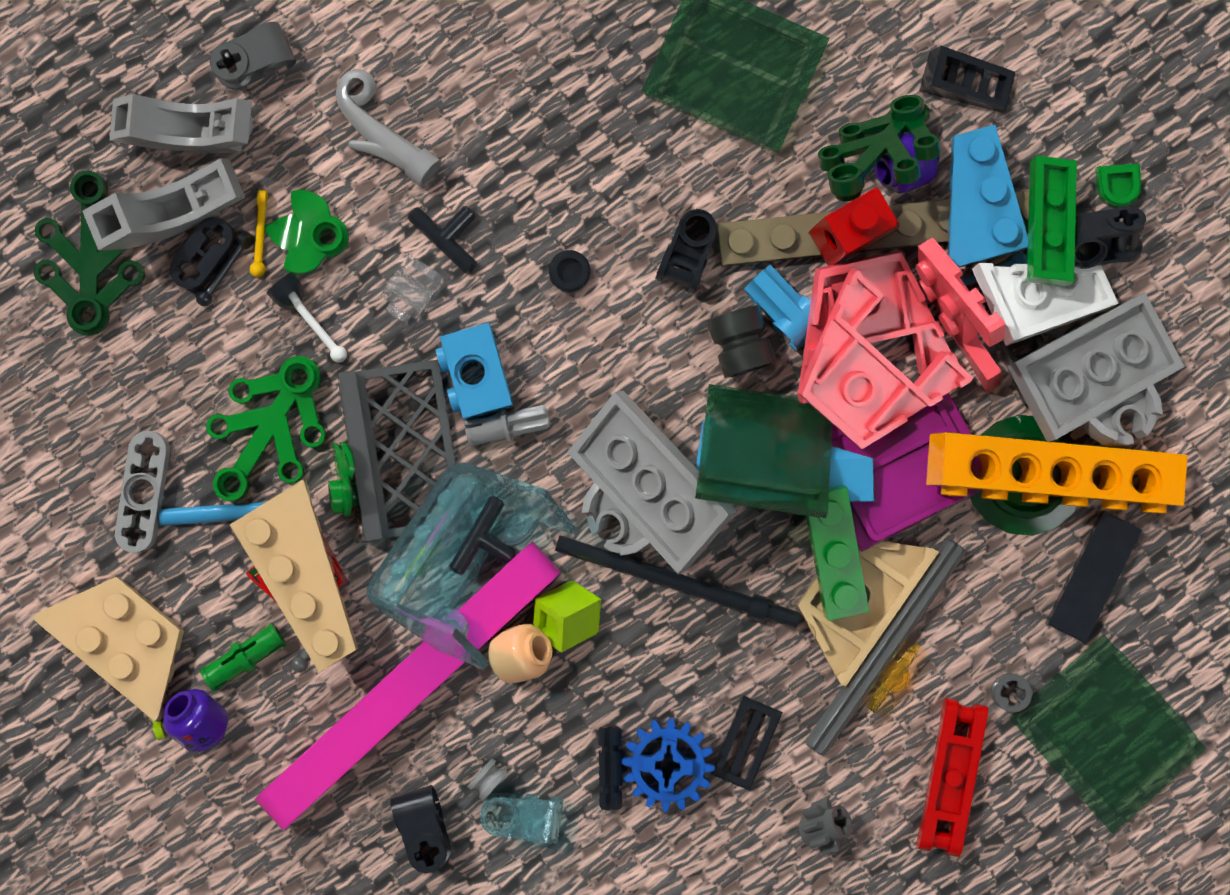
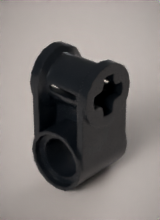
(1104, 239)
(687, 253)
(421, 821)

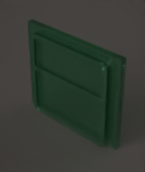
(736, 68)
(764, 452)
(1108, 733)

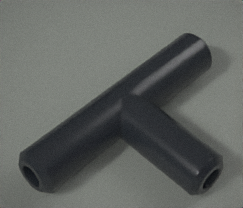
(444, 237)
(480, 538)

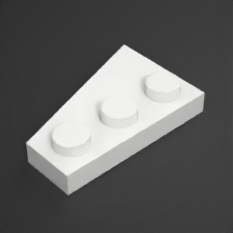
(1038, 307)

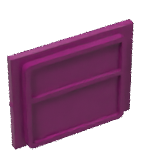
(901, 474)

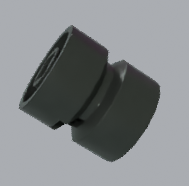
(741, 341)

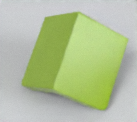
(567, 615)

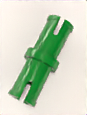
(243, 657)

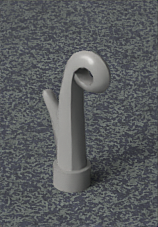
(382, 141)

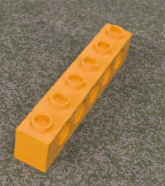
(1160, 473)

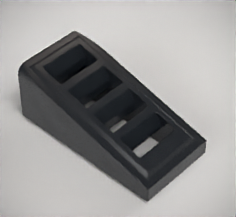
(934, 85)

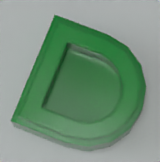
(1118, 184)

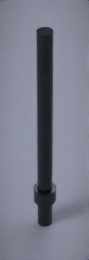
(756, 607)

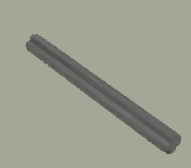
(852, 696)

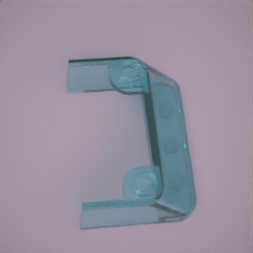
(415, 576)

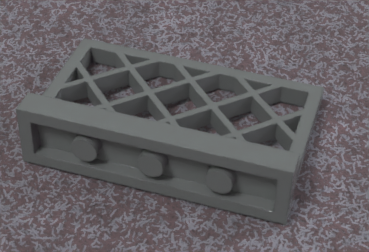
(363, 444)

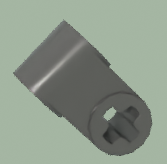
(255, 55)

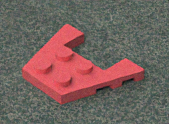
(960, 311)
(896, 315)
(857, 384)

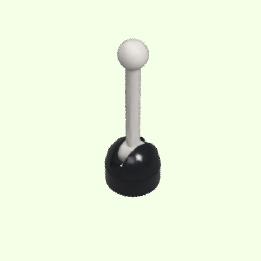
(289, 294)

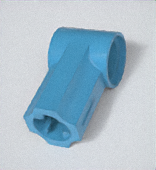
(781, 304)

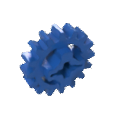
(688, 764)

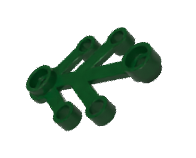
(905, 115)
(87, 262)

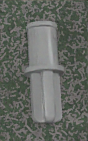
(506, 425)

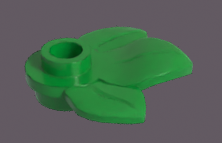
(302, 233)
(342, 491)

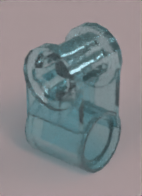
(531, 817)

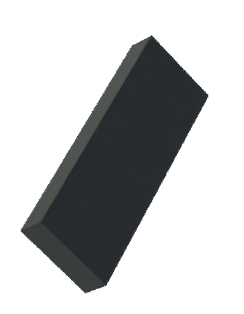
(1093, 576)

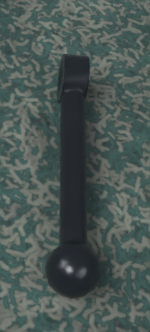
(243, 241)

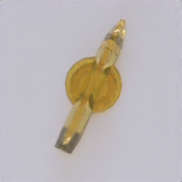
(894, 678)

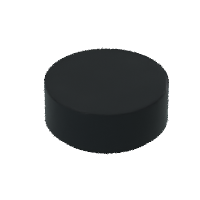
(569, 271)

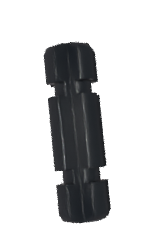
(610, 768)

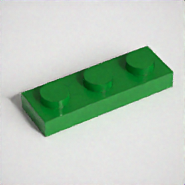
(1052, 221)
(838, 558)

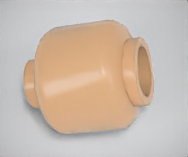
(519, 653)

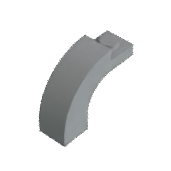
(181, 126)
(158, 214)

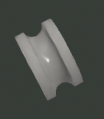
(487, 779)

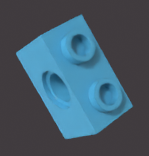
(478, 346)

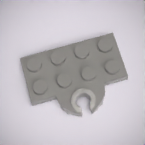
(1100, 374)
(645, 486)

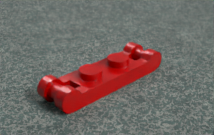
(952, 777)

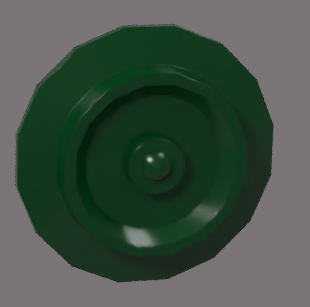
(1013, 514)

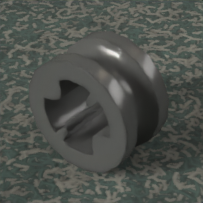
(1020, 682)

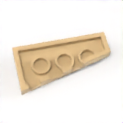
(294, 564)

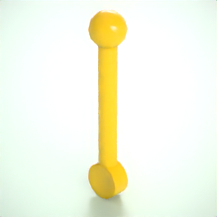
(258, 268)

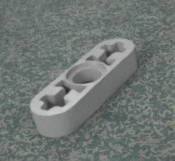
(130, 478)

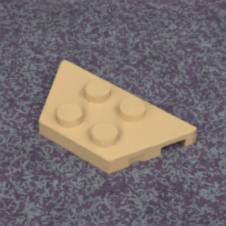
(889, 578)
(120, 640)

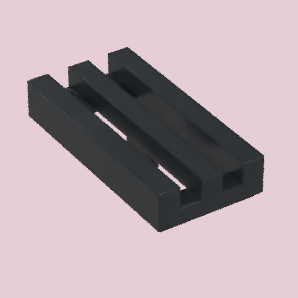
(759, 708)

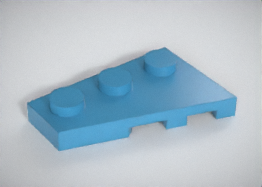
(983, 202)

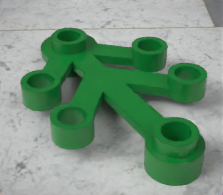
(270, 422)

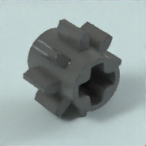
(825, 826)

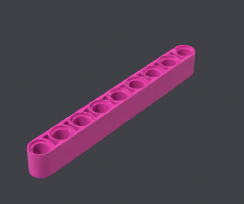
(403, 690)

